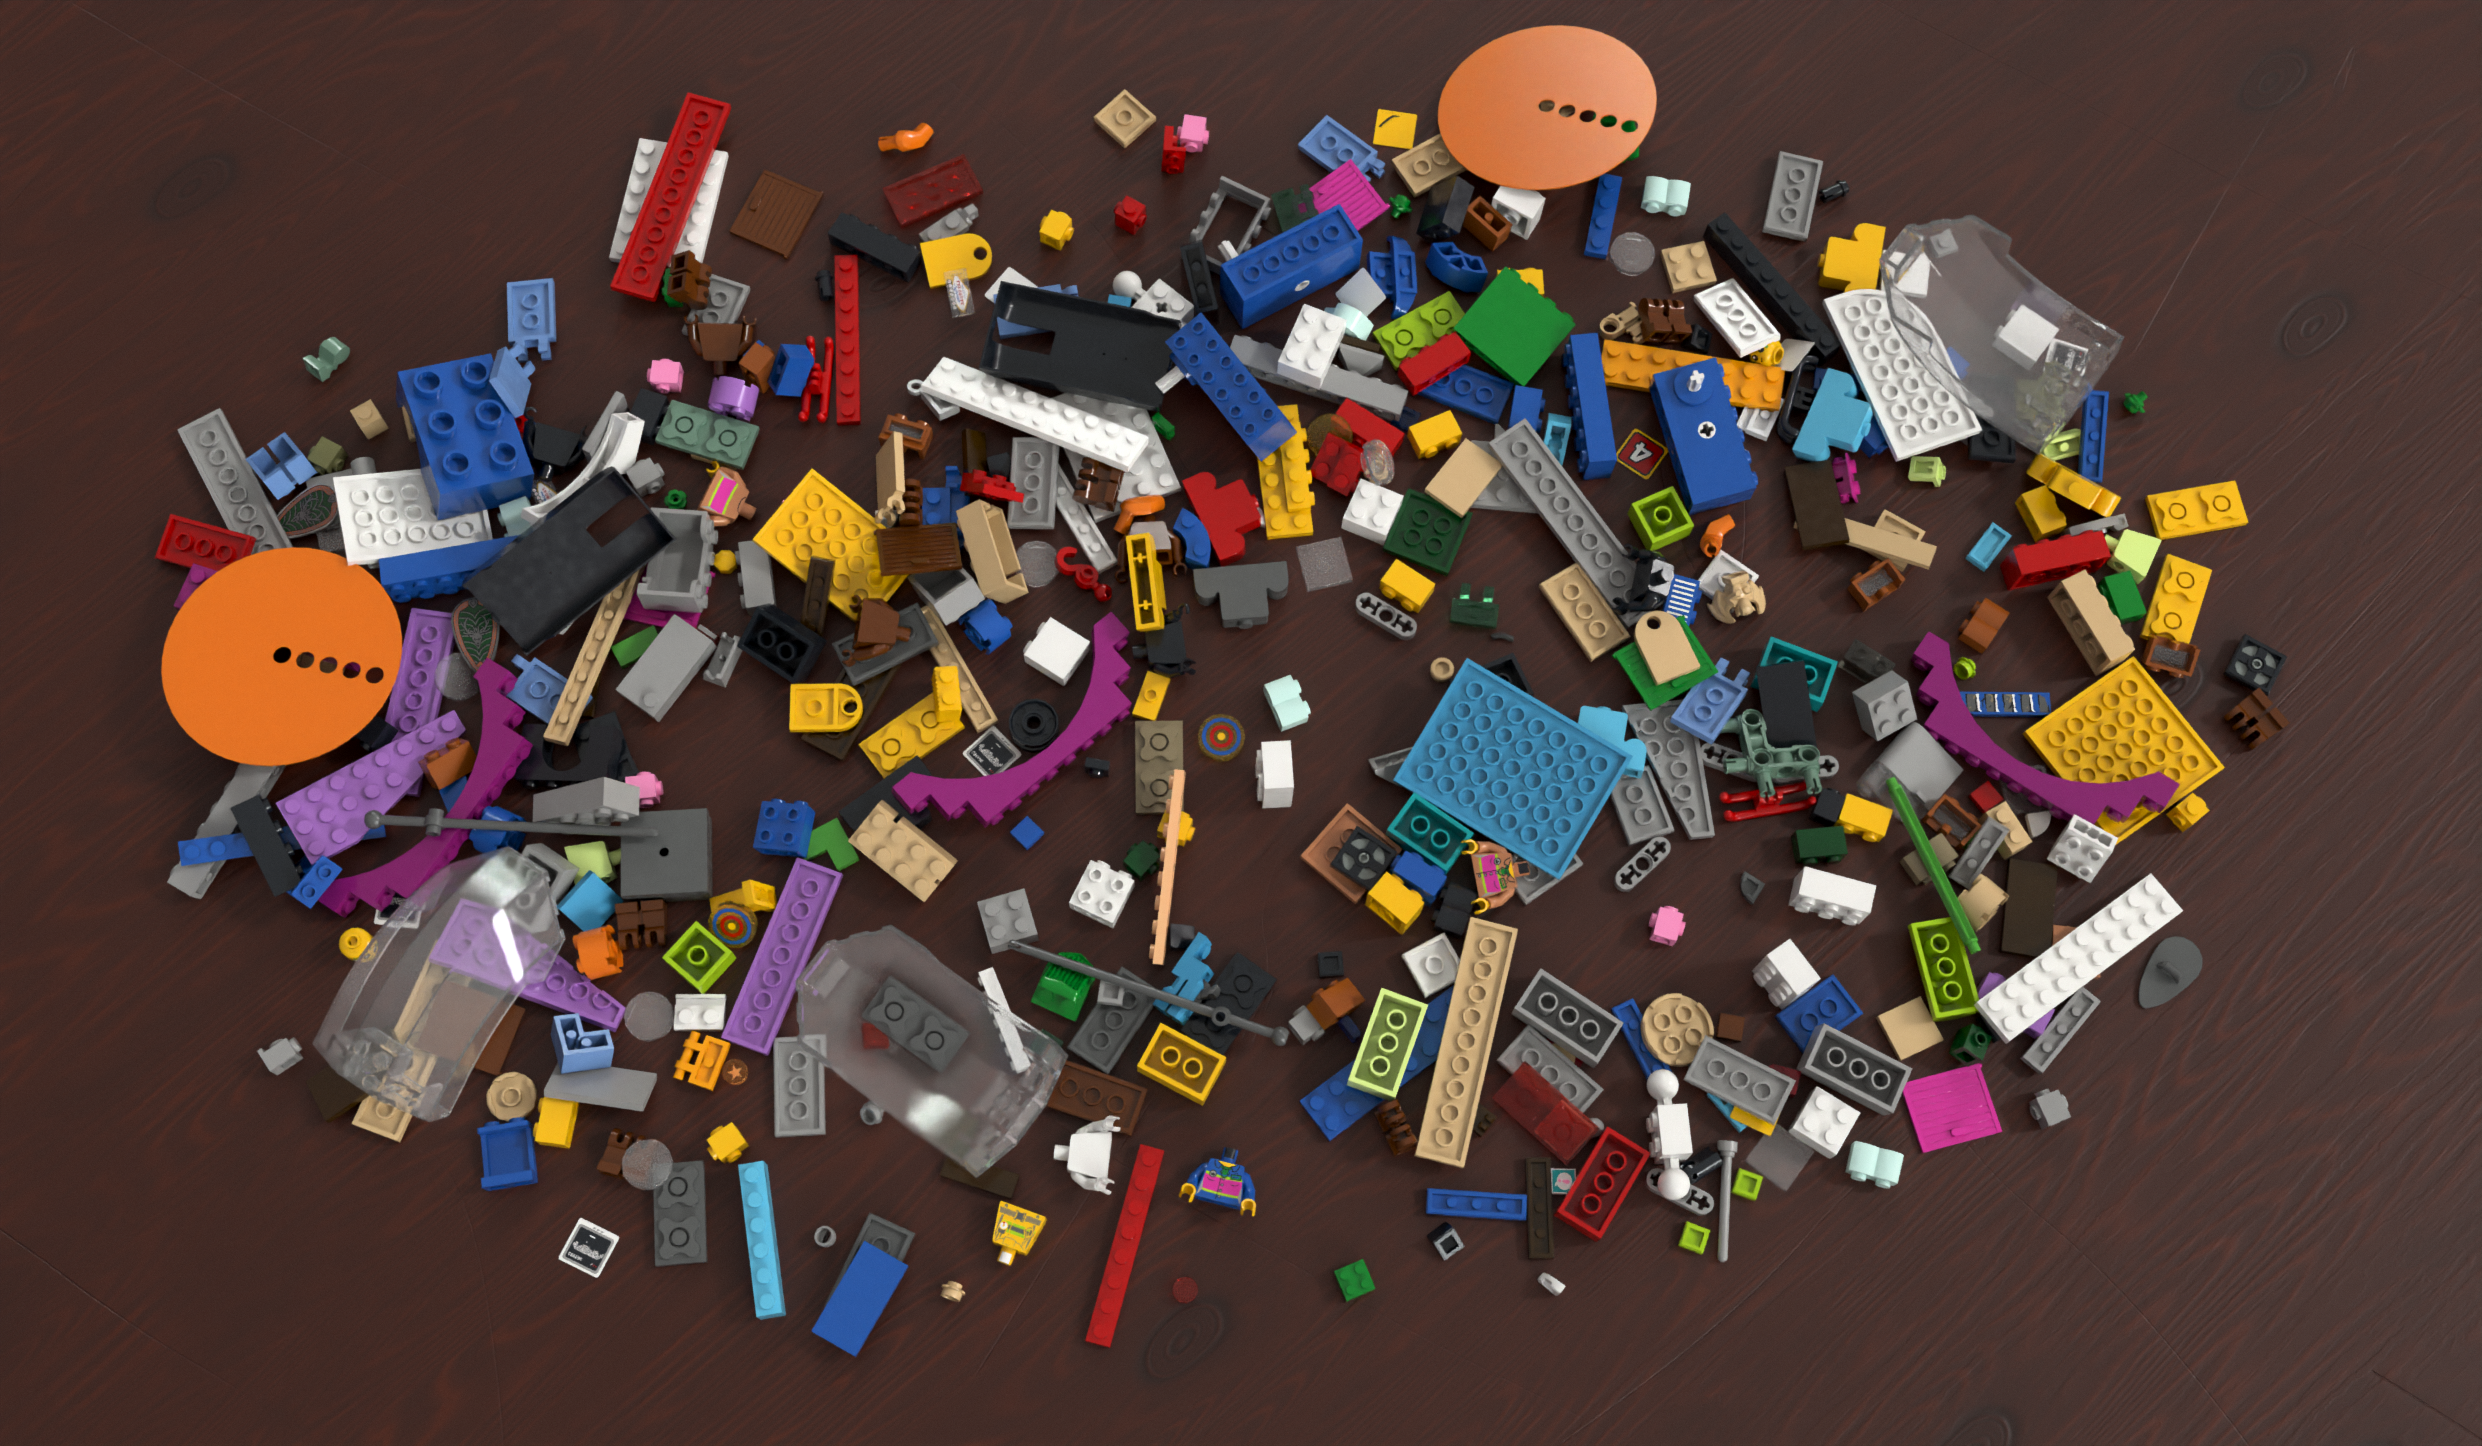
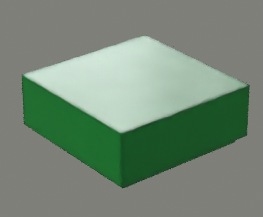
(1163, 426)

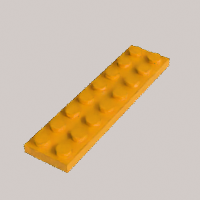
(1634, 365)

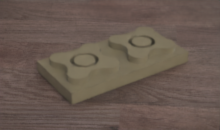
(1156, 757)

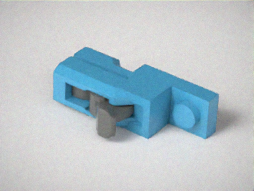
(1191, 980)

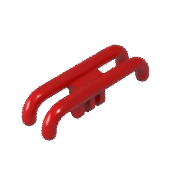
(818, 381)
(1766, 806)

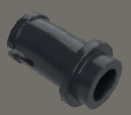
(1840, 188)
(824, 285)
(1988, 1029)

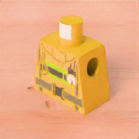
(1016, 1231)

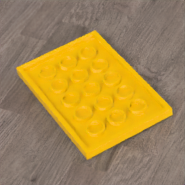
(831, 526)

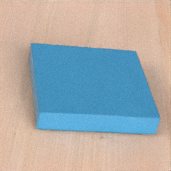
(589, 902)

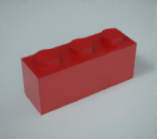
(1433, 363)
(1369, 426)

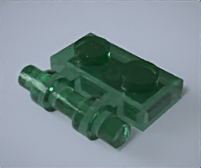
(1287, 206)

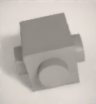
(646, 477)
(1305, 1026)
(2049, 1108)

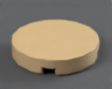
(512, 1096)

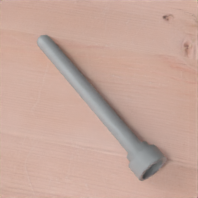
(1727, 1152)

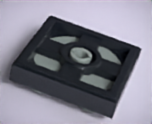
(2255, 665)
(1363, 859)

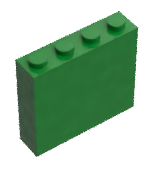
(1514, 327)

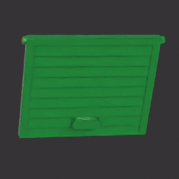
(1638, 673)

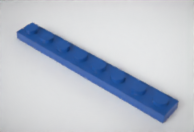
(236, 846)

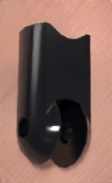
(1701, 1165)

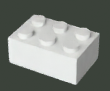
(1311, 346)
(1274, 774)
(1832, 896)
(1785, 974)

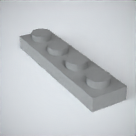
(2060, 1030)

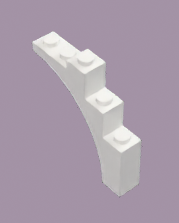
(617, 449)

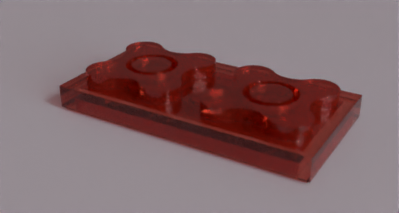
(932, 191)
(1545, 1113)

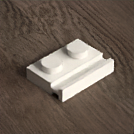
(1758, 422)
(700, 1012)

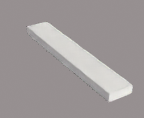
(1083, 526)

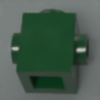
(1142, 860)
(1970, 1045)

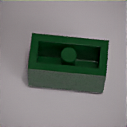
(1819, 845)

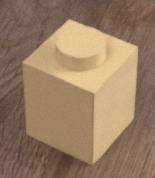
(369, 419)

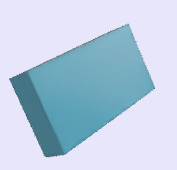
(1988, 547)

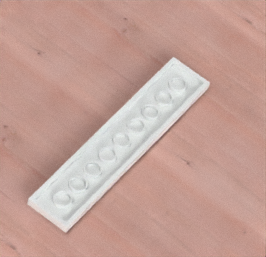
(1035, 414)
(2077, 958)

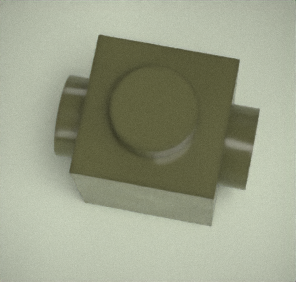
(327, 457)

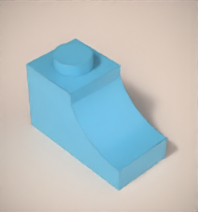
(1557, 435)

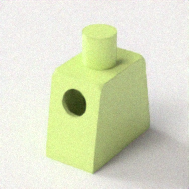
(2132, 553)
(594, 857)

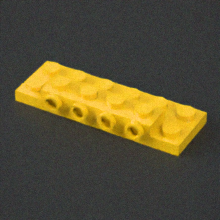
(1285, 485)

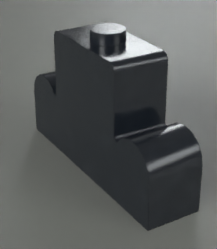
(861, 807)

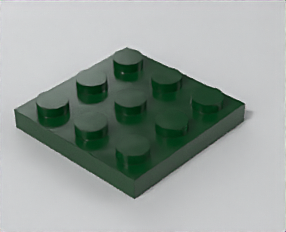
(1426, 533)

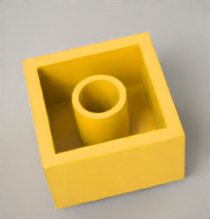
(1394, 902)

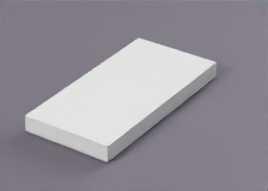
(1736, 317)

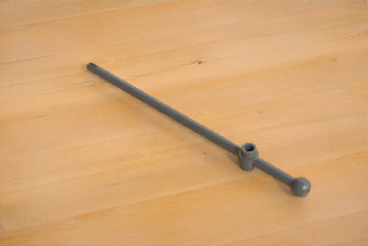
(436, 822)
(1278, 1035)

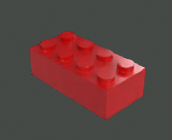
(2054, 559)
(1602, 1184)

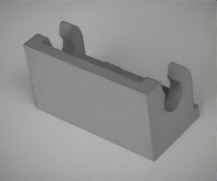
(723, 660)

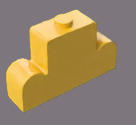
(1852, 262)
(2073, 485)
(1146, 582)

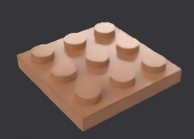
(1331, 840)

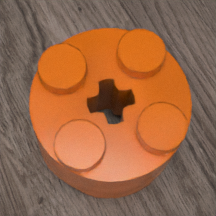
(598, 952)

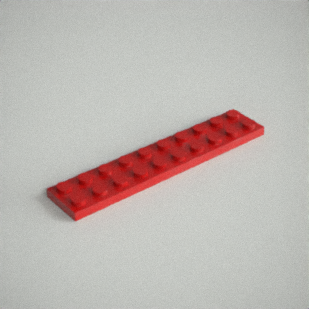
(671, 197)

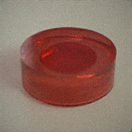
(1185, 1290)

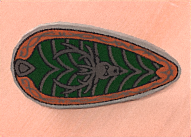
(309, 511)

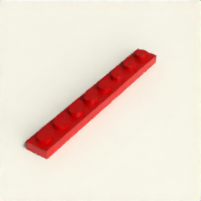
(847, 340)
(1125, 1246)

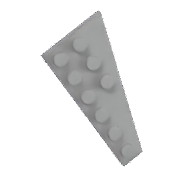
(1676, 763)

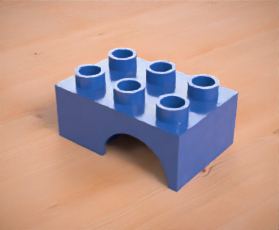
(464, 437)

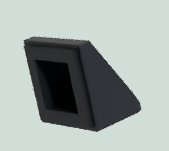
(1698, 340)
(999, 465)
(1181, 936)
(1445, 1240)

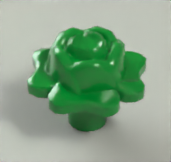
(1400, 205)
(2135, 402)

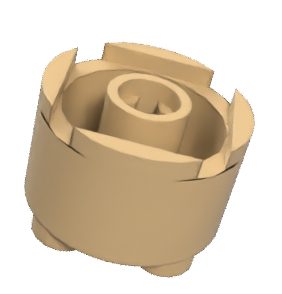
(1981, 901)

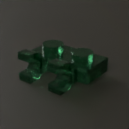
(1474, 613)

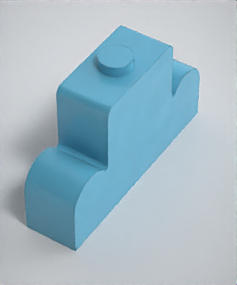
(1833, 419)
(1612, 727)

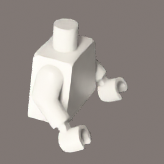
(1089, 1154)

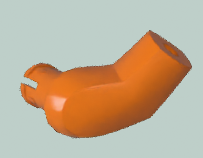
(906, 139)
(1137, 506)
(1713, 535)

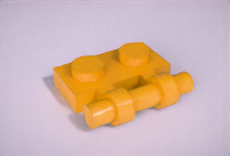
(708, 1063)

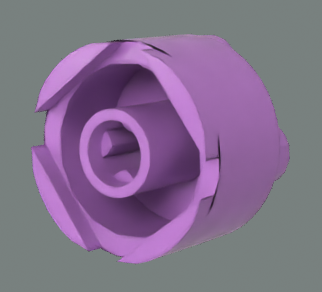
(733, 398)

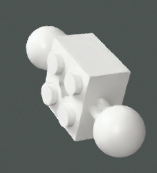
(1158, 300)
(1669, 1134)

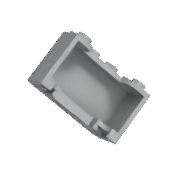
(680, 572)

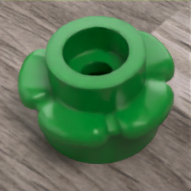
(680, 495)

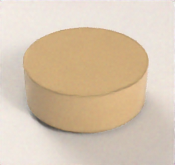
(1441, 669)

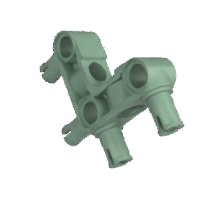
(1773, 762)

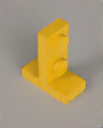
(752, 894)

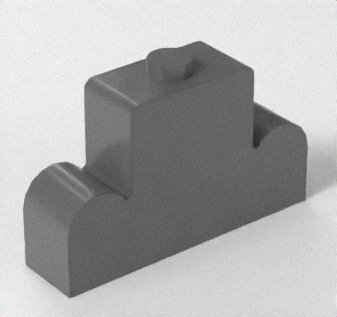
(1241, 591)

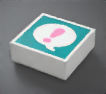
(1562, 1180)

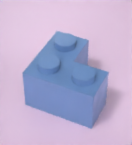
(580, 1049)

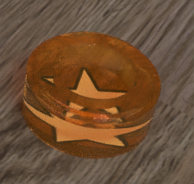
(735, 1071)

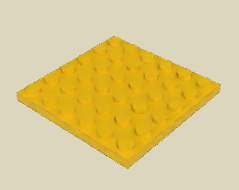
(2120, 733)

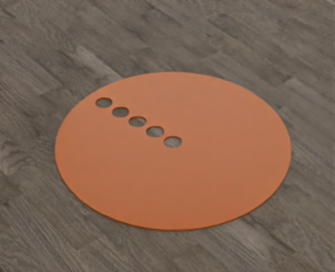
(1494, 118)
(268, 712)

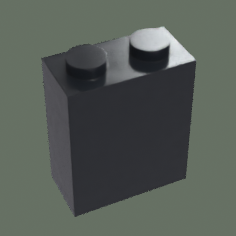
(1445, 210)

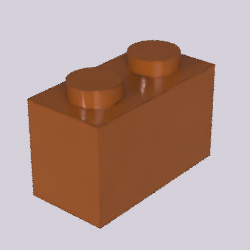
(1486, 223)
(757, 366)
(448, 763)
(1335, 1002)

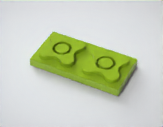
(1418, 328)

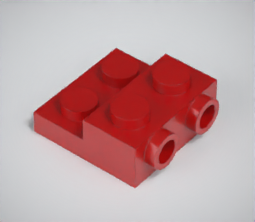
(1338, 464)
(994, 488)

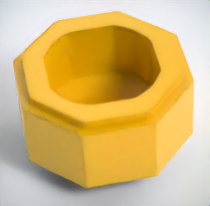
(725, 562)

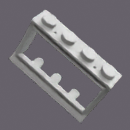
(1243, 194)

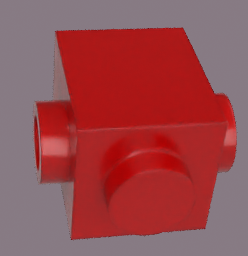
(1130, 215)

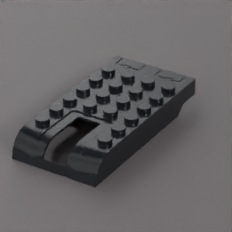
(1082, 335)
(578, 565)

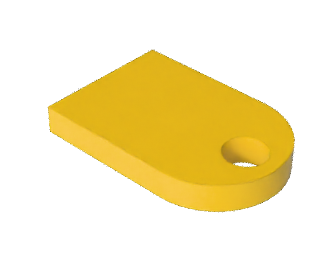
(955, 254)
(822, 708)

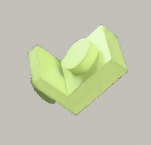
(1927, 469)

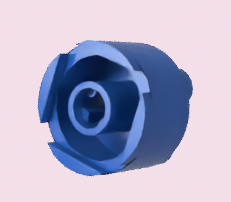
(986, 626)
(491, 840)

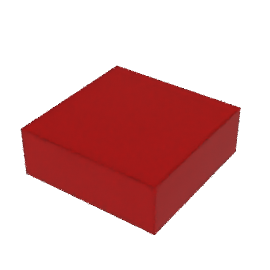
(1985, 797)

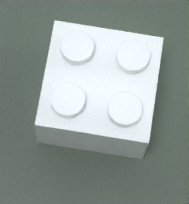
(1520, 208)
(1372, 511)
(1823, 1122)

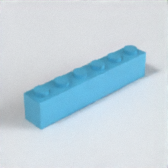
(761, 1240)

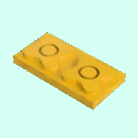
(2196, 510)
(2176, 599)
(907, 736)

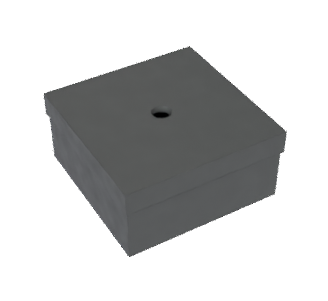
(673, 864)

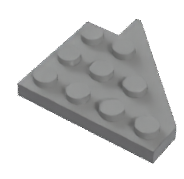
(1502, 491)

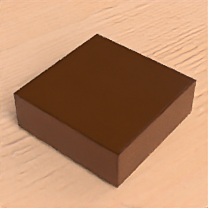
(1730, 1027)

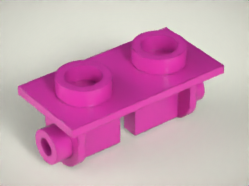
(1845, 470)

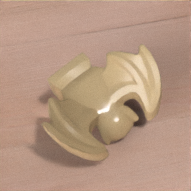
(1737, 595)

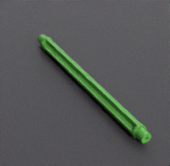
(1933, 865)

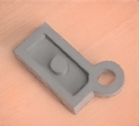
(941, 408)

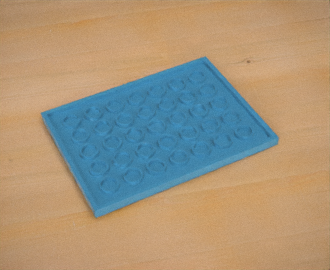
(1512, 768)

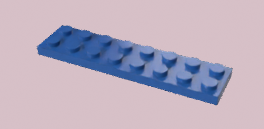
(1338, 1106)

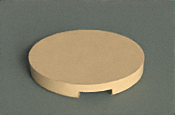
(1675, 1029)

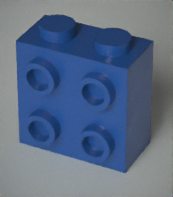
(784, 828)
(1419, 876)

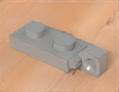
(951, 225)
(2113, 523)

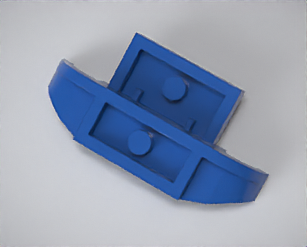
(1395, 274)
(942, 503)

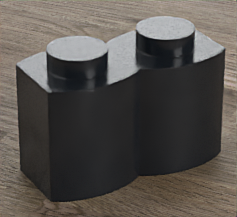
(1454, 910)

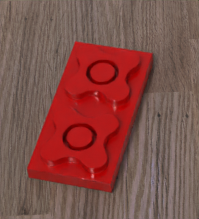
(202, 544)

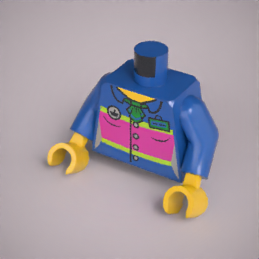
(1222, 1183)

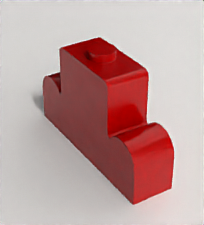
(1224, 513)

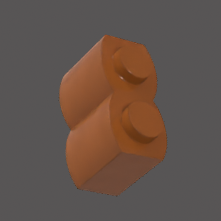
(1983, 625)

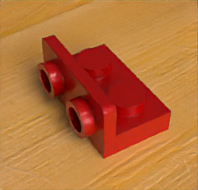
(1172, 156)

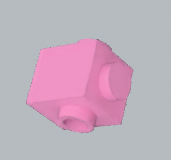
(1193, 133)
(665, 376)
(649, 788)
(1666, 925)

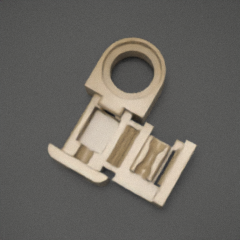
(1630, 321)

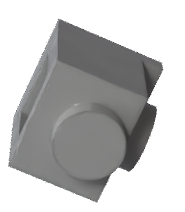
(281, 1055)

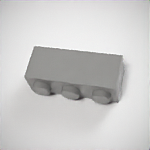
(755, 576)

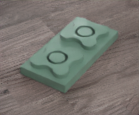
(707, 434)

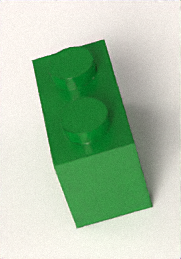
(2122, 597)

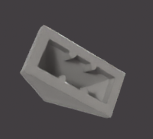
(1360, 360)
(1389, 764)

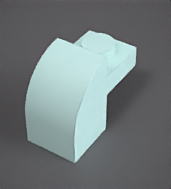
(1357, 323)

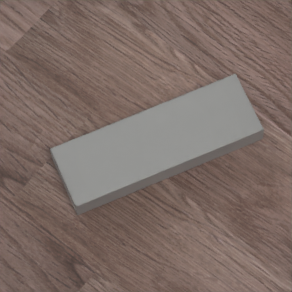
(1978, 852)

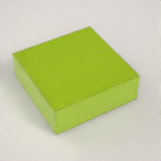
(1746, 1184)
(1694, 1238)

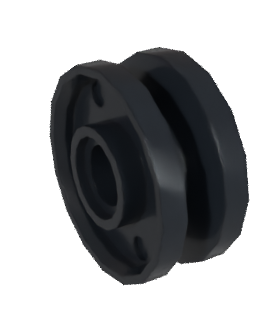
(1033, 711)

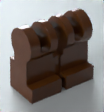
(689, 280)
(1663, 321)
(1105, 492)
(913, 504)
(2265, 723)
(633, 916)
(1392, 1118)
(612, 1159)

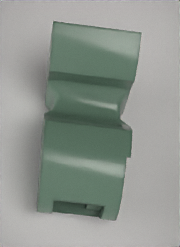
(330, 355)

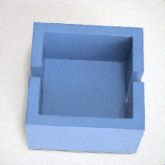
(283, 476)

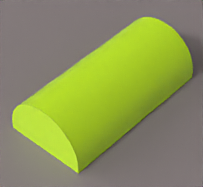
(1944, 969)

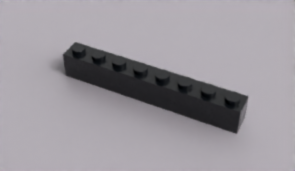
(1771, 288)

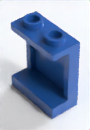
(315, 881)
(508, 1154)

